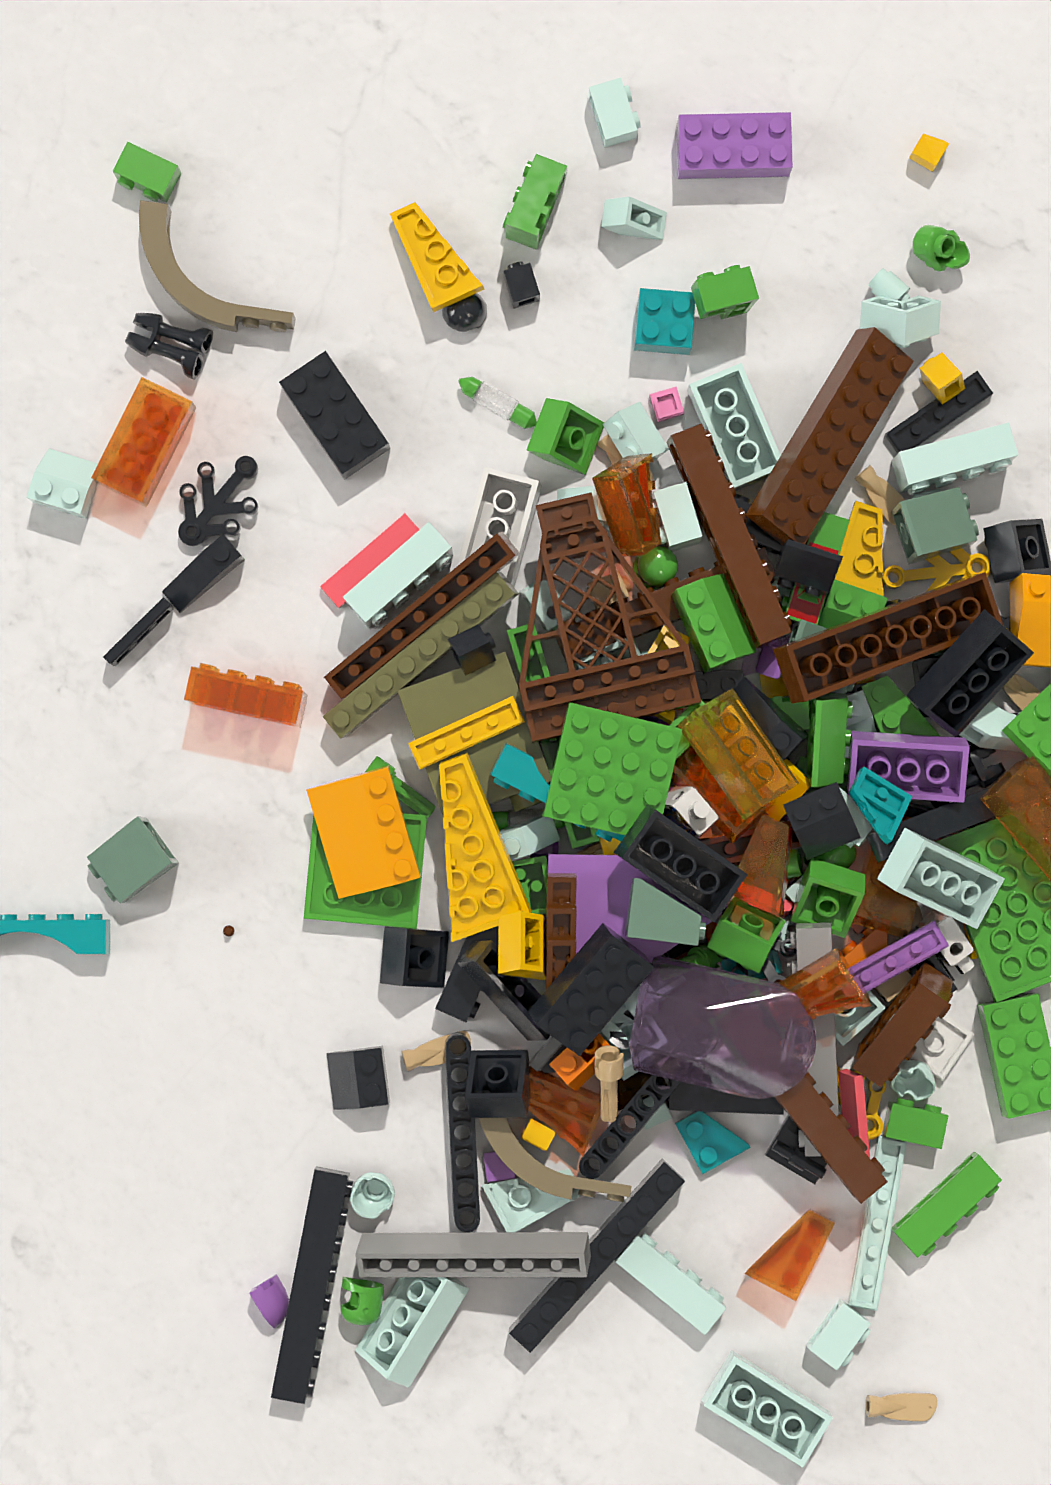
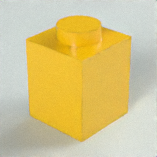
(942, 378)

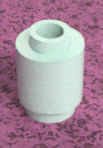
(889, 285)

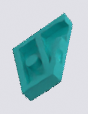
(879, 802)
(709, 1140)

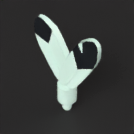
(613, 1033)

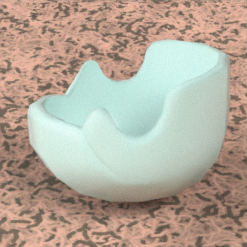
(914, 1079)
(372, 1195)

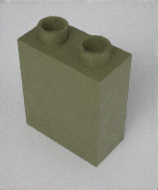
(455, 696)

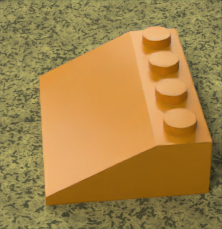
(1032, 615)
(364, 832)

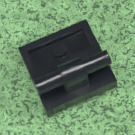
(786, 1152)

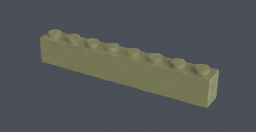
(419, 655)

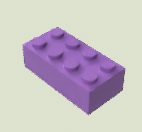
(734, 145)
(916, 764)

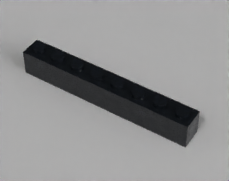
(605, 1247)
(310, 1285)

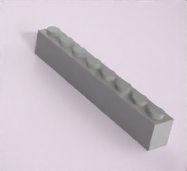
(812, 943)
(474, 1254)

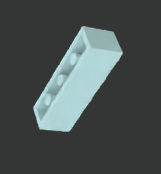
(671, 1283)

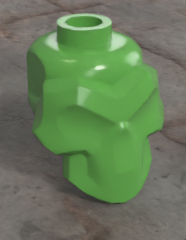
(940, 248)

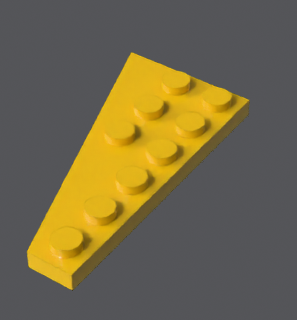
(477, 861)

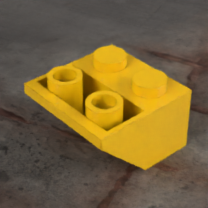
(522, 945)

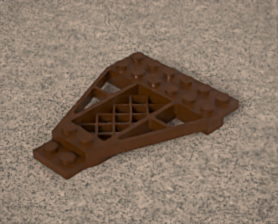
(625, 687)

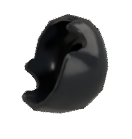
(466, 313)

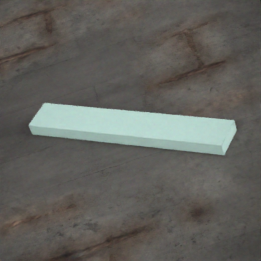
(877, 1227)

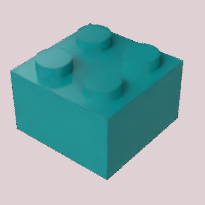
(664, 321)

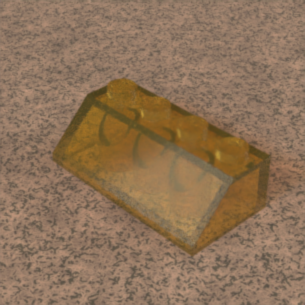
(737, 754)

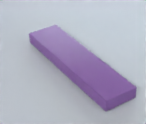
(900, 956)

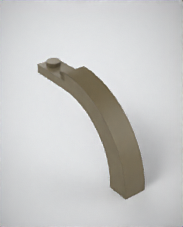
(155, 238)
(538, 1175)

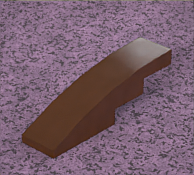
(560, 923)

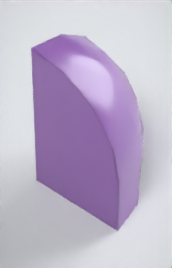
(271, 1300)

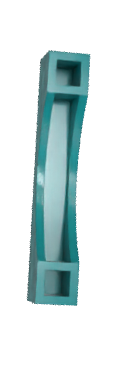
(520, 771)
(81, 936)

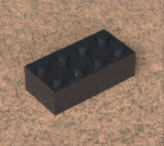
(334, 415)
(970, 673)
(680, 863)
(591, 989)

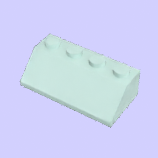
(410, 1325)

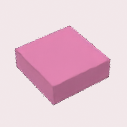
(666, 404)

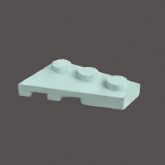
(521, 1203)

